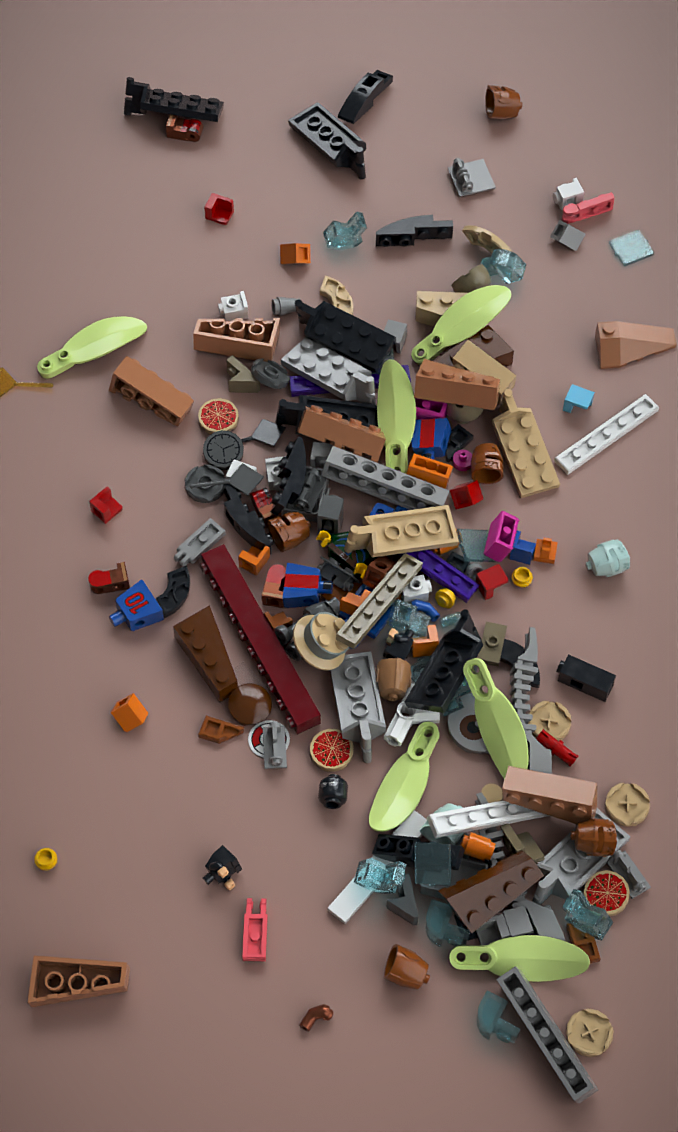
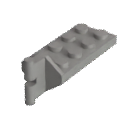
(331, 371)
(358, 701)
(570, 868)

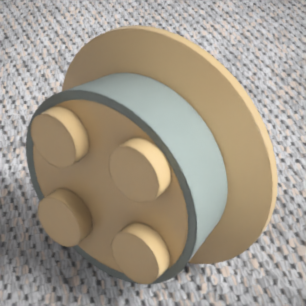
(317, 640)

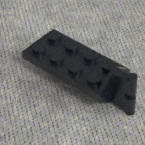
(170, 103)
(331, 138)
(345, 334)
(291, 413)
(444, 669)

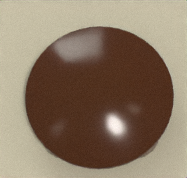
(250, 704)

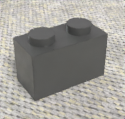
(330, 514)

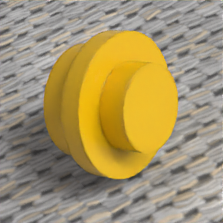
(522, 577)
(445, 598)
(45, 859)

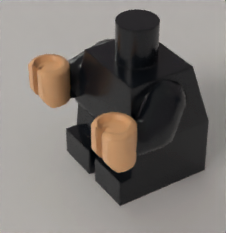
(399, 644)
(221, 867)

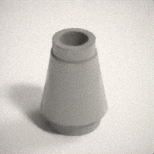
(283, 305)

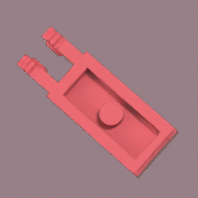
(588, 208)
(255, 932)

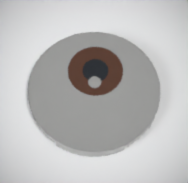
(464, 727)

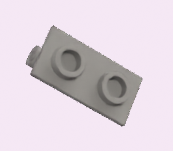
(274, 746)
(624, 866)

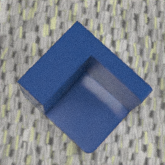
(522, 550)

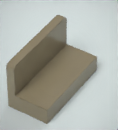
(521, 842)

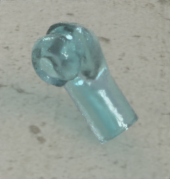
(449, 620)

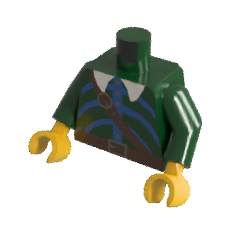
(356, 560)

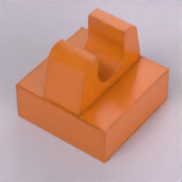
(545, 550)

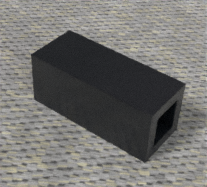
(586, 677)

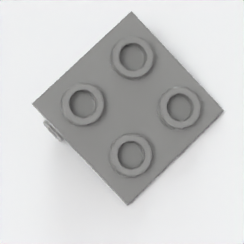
(470, 177)

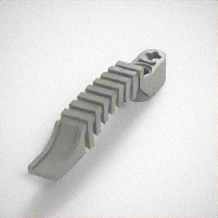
(522, 675)
(541, 917)

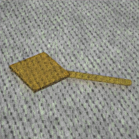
(8, 382)

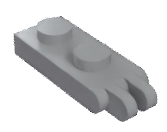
(199, 542)

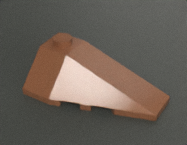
(625, 342)

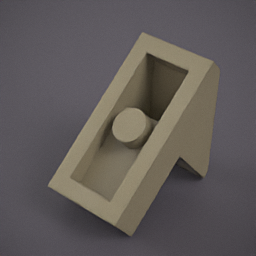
(242, 378)

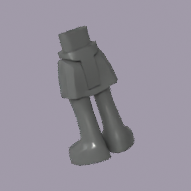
(285, 633)

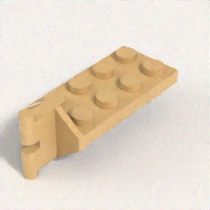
(524, 448)
(404, 532)

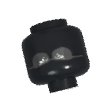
(333, 791)

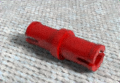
(556, 747)

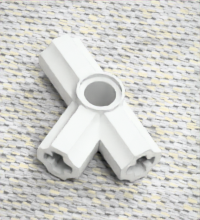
(401, 724)

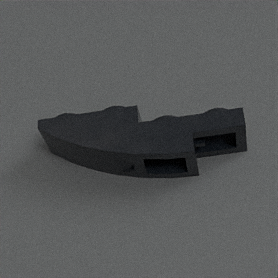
(363, 94)
(418, 227)
(292, 476)
(245, 523)
(402, 849)

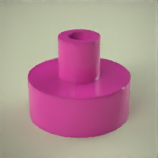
(462, 460)

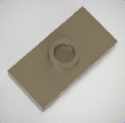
(492, 643)

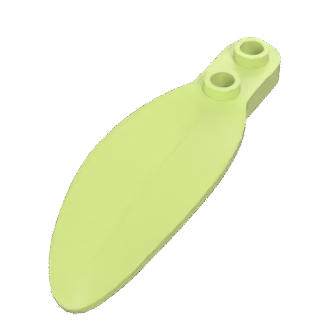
(463, 320)
(92, 343)
(396, 413)
(497, 720)
(404, 782)
(535, 955)

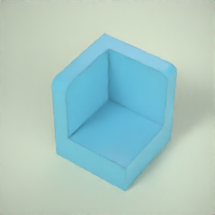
(579, 397)

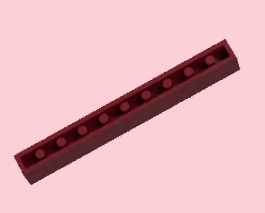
(261, 640)

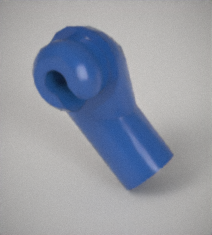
(427, 608)

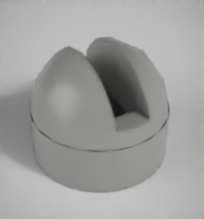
(470, 568)

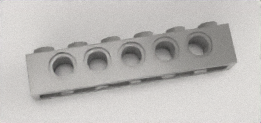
(382, 481)
(547, 1035)

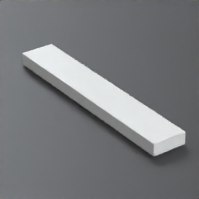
(606, 434)
(479, 817)
(355, 895)

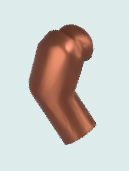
(321, 1011)

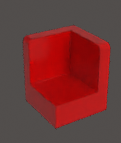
(219, 209)
(466, 494)
(104, 505)
(490, 579)

